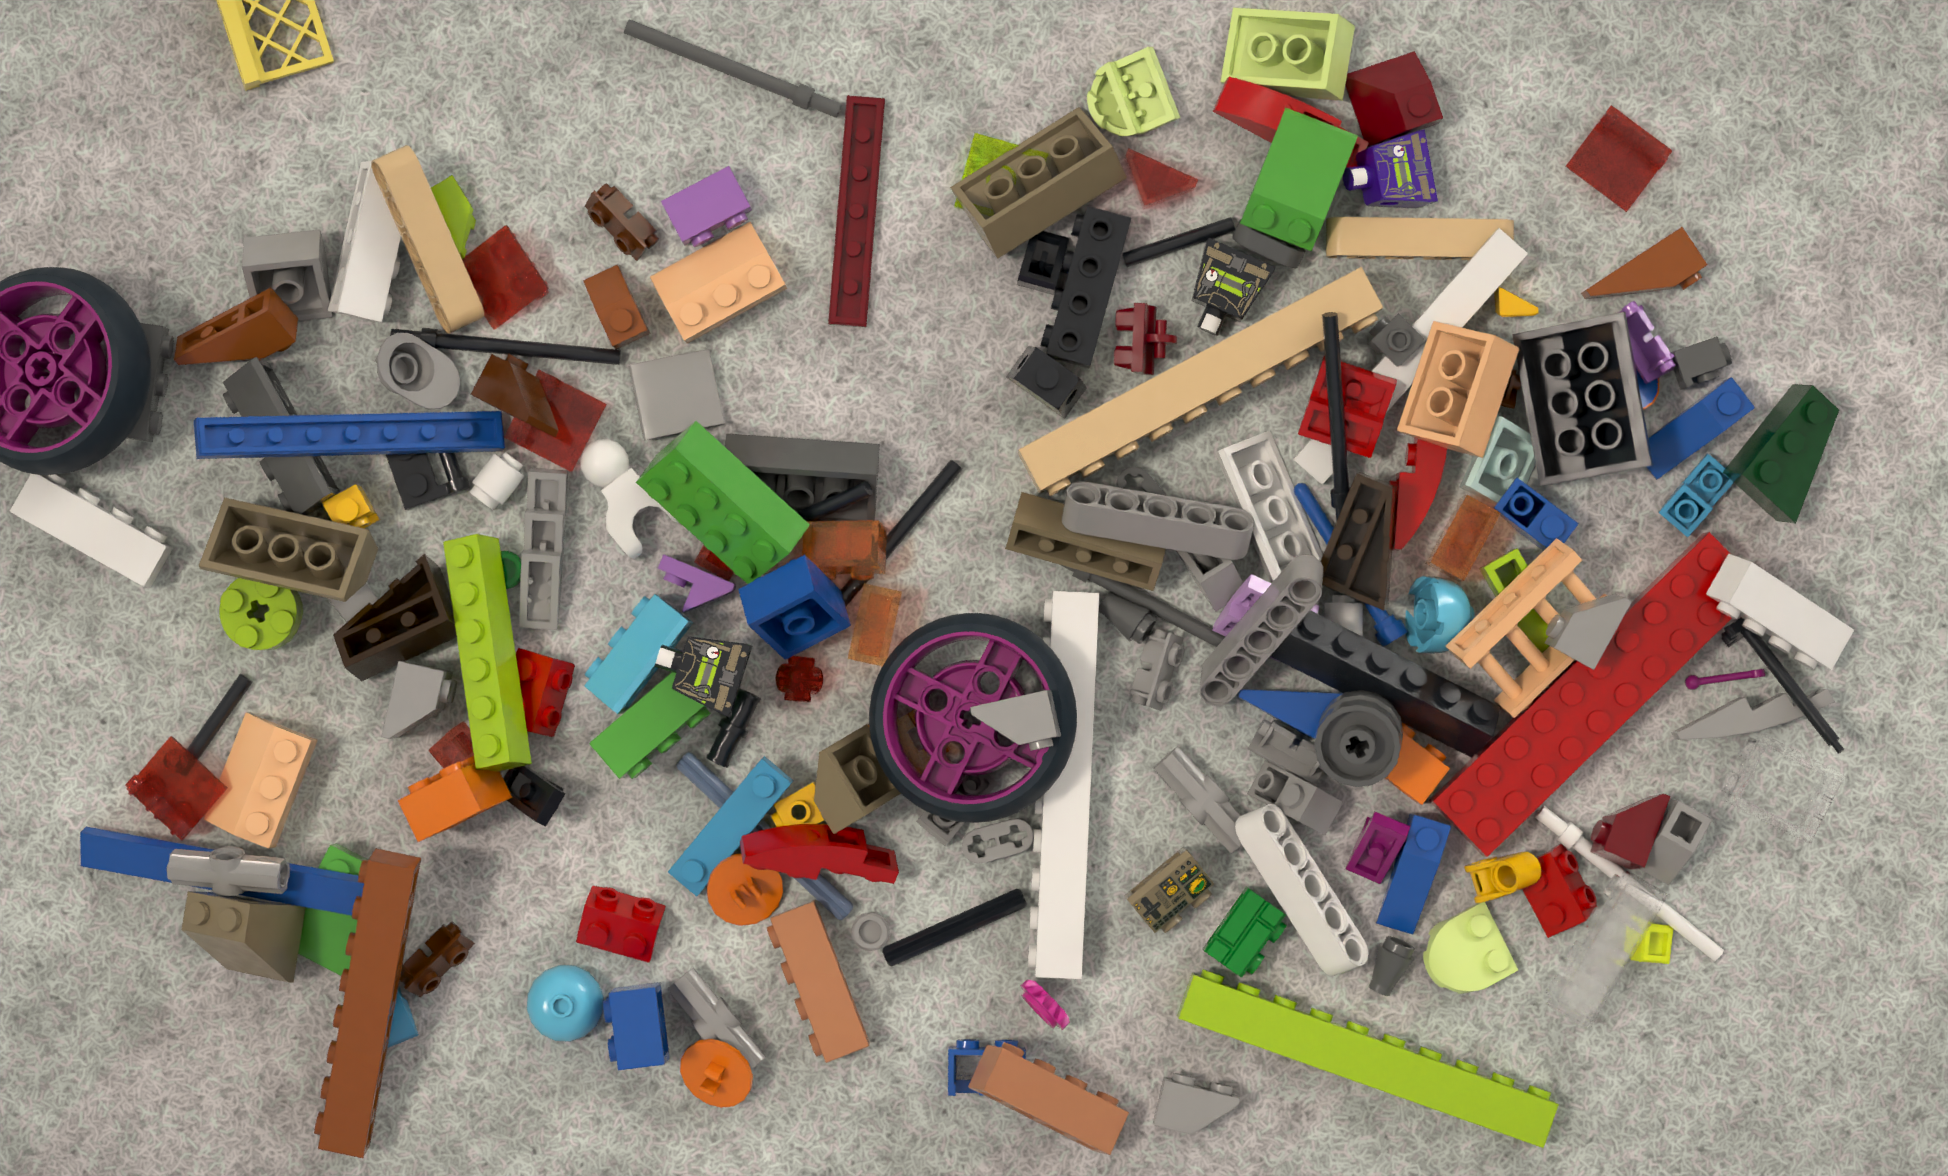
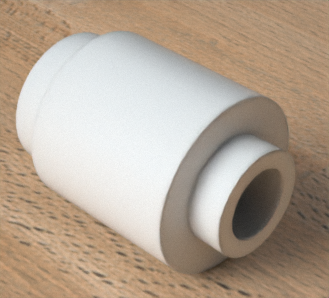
(497, 480)
(1345, 613)

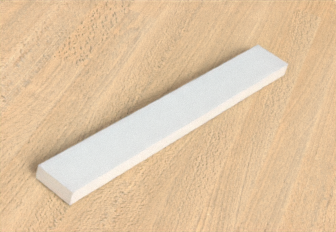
(1452, 307)

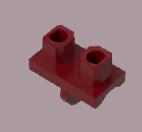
(1148, 338)

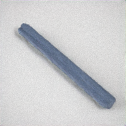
(719, 794)

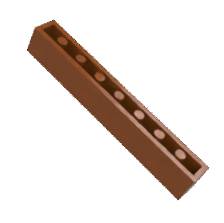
(368, 1002)

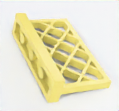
(245, 49)

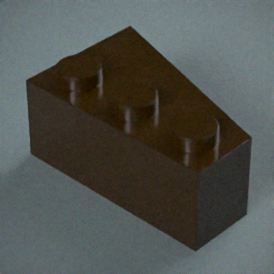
(1362, 543)
(400, 624)

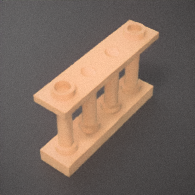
(1502, 617)

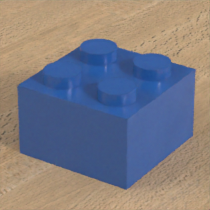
(794, 607)
(637, 1026)

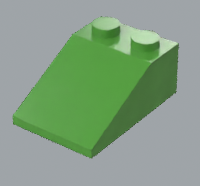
(1298, 179)
(326, 932)

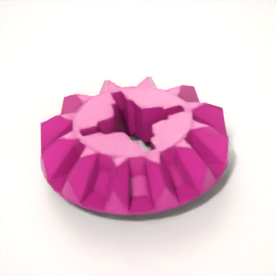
(1044, 1005)

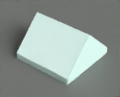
(1505, 458)

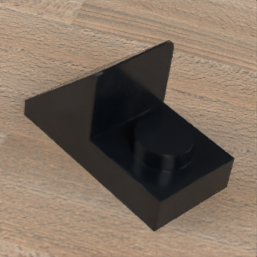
(533, 794)

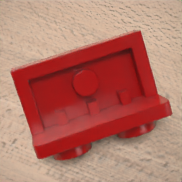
(543, 690)
(1560, 894)
(620, 923)

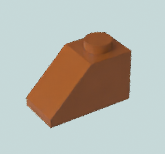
(616, 307)

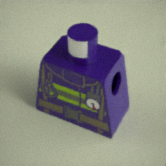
(1394, 173)

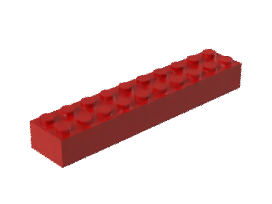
(1585, 704)

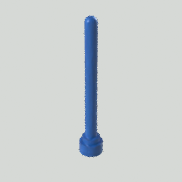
(1387, 626)

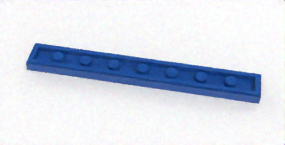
(348, 434)
(149, 859)

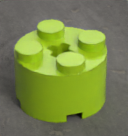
(253, 633)

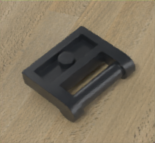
(418, 482)

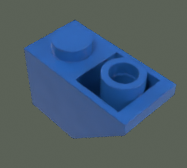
(1534, 515)

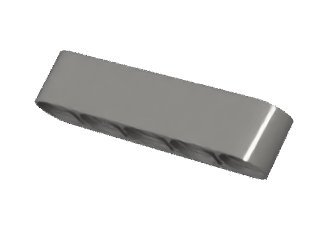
(1157, 520)
(1261, 630)

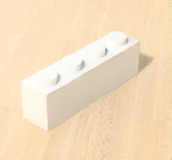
(367, 254)
(92, 529)
(1780, 612)

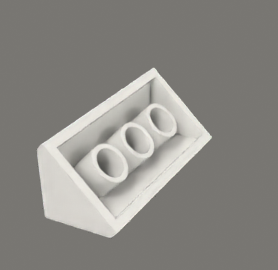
(1266, 492)

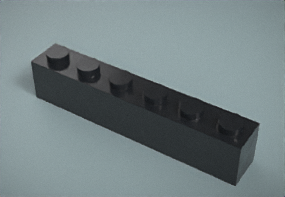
(1418, 695)

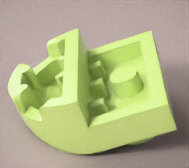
(1131, 95)
(1468, 952)

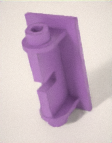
(1649, 352)

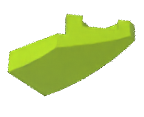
(455, 210)

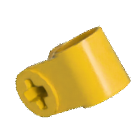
(1503, 875)

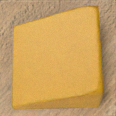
(1511, 305)

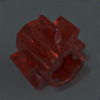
(799, 679)

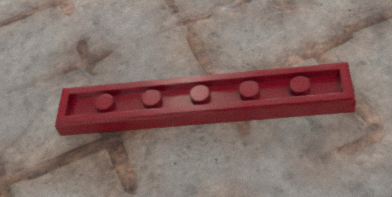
(856, 211)

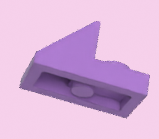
(705, 585)

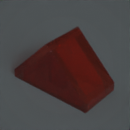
(1155, 180)

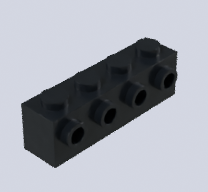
(1087, 287)

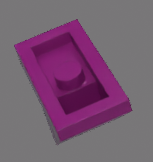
(1377, 847)

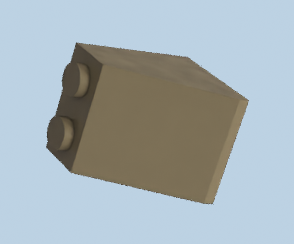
(246, 933)

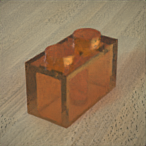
(1463, 538)
(847, 547)
(875, 624)

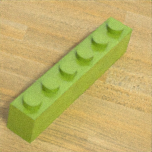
(487, 653)

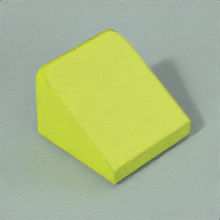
(1655, 945)

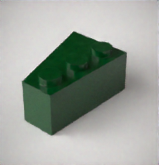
(1785, 452)

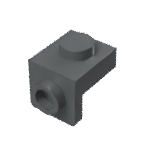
(1395, 339)

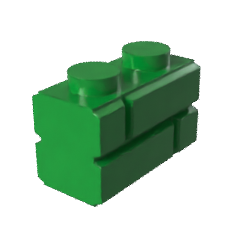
(1245, 933)

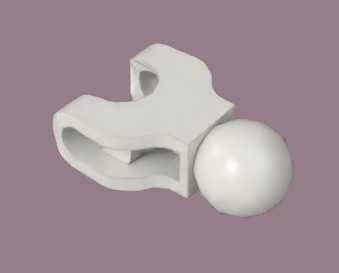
(607, 466)

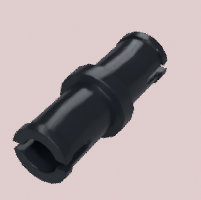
(733, 728)

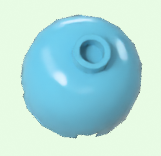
(1439, 614)
(565, 1003)

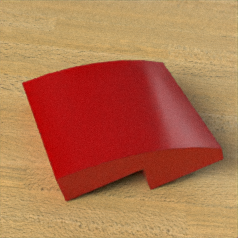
(1365, 406)

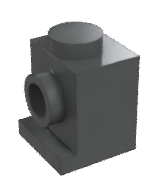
(1700, 361)

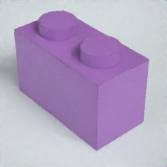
(707, 207)

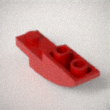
(1262, 108)
(1416, 489)
(809, 847)

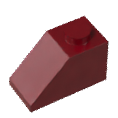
(1630, 832)

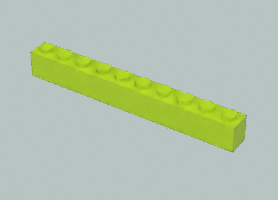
(1368, 1060)

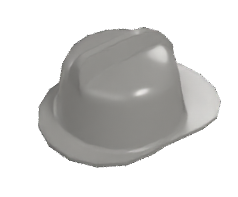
(417, 371)

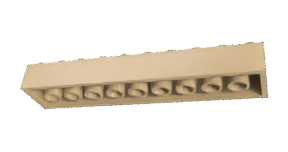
(1196, 382)

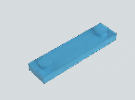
(732, 821)

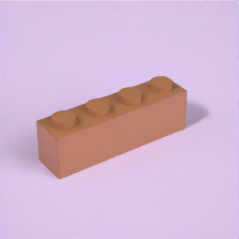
(819, 980)
(1049, 1099)

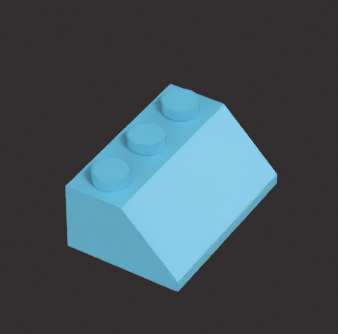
(635, 652)

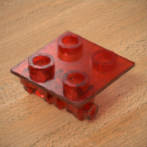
(1618, 158)
(503, 277)
(575, 417)
(176, 788)

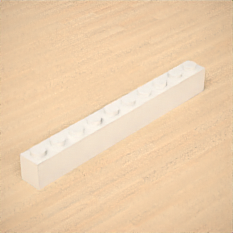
(1067, 803)

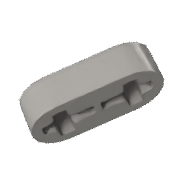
(995, 831)

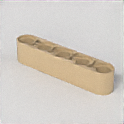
(1410, 237)
(427, 239)

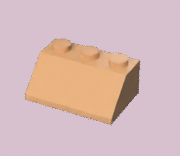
(718, 282)
(1458, 388)
(261, 780)

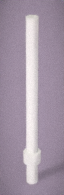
(1571, 836)

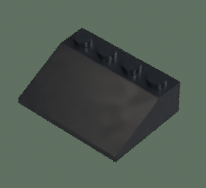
(1582, 399)

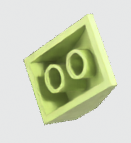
(1290, 51)

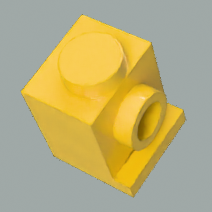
(351, 508)
(805, 797)

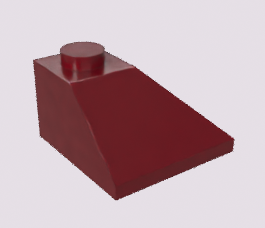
(1393, 99)

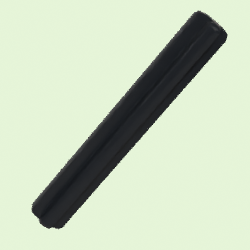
(954, 927)

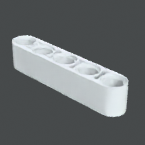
(1301, 890)

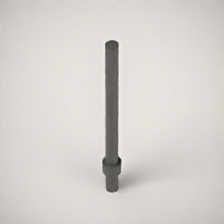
(801, 95)
(1156, 606)

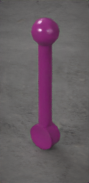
(1693, 682)

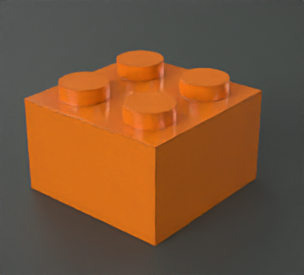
(452, 798)

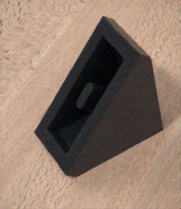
(1043, 262)

